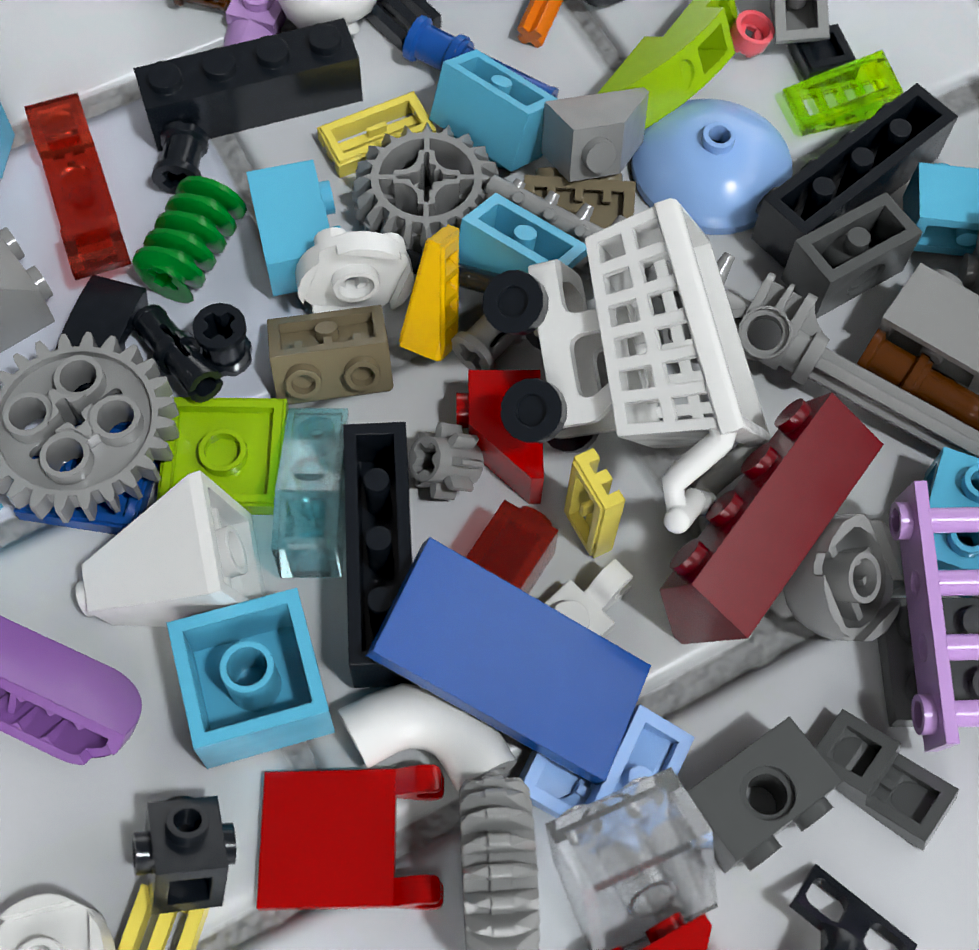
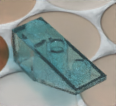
(310, 495)

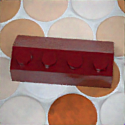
(767, 521)

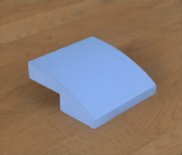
(646, 749)

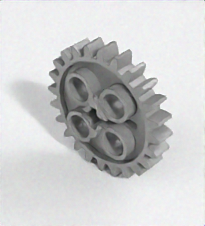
(109, 460)

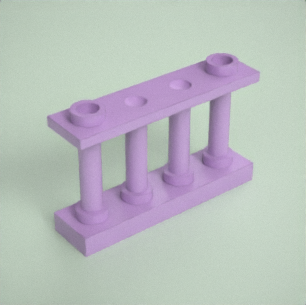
(914, 523)

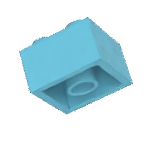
(249, 678)

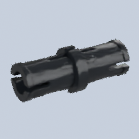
(177, 353)

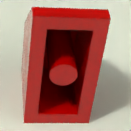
(509, 458)

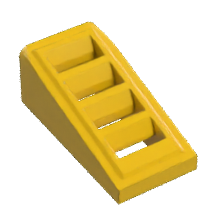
(434, 300)

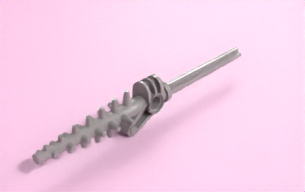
(802, 341)

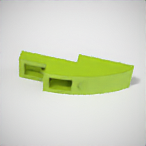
(681, 60)

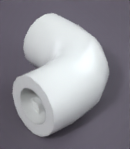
(418, 719)

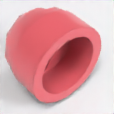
(762, 30)

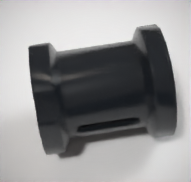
(181, 154)
(223, 338)

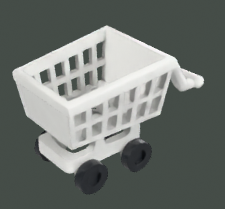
(572, 407)

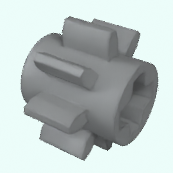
(446, 461)

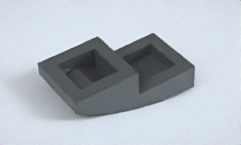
(885, 782)

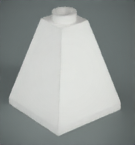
(175, 560)

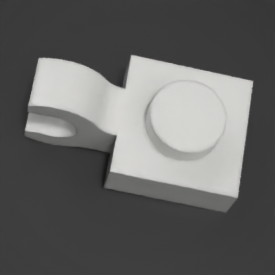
(590, 606)

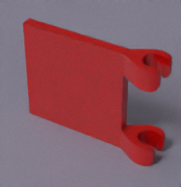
(334, 840)

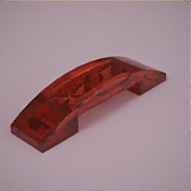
(78, 187)

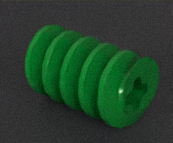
(188, 237)

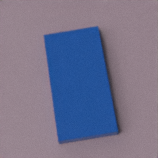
(510, 661)

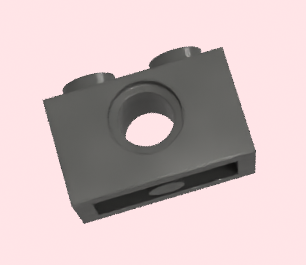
(852, 253)
(787, 768)

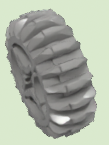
(394, 179)
(498, 865)

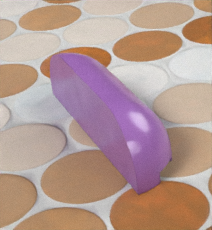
(62, 698)

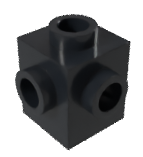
(184, 853)

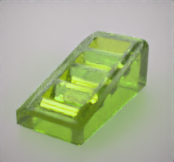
(868, 70)

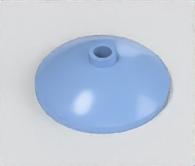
(713, 162)

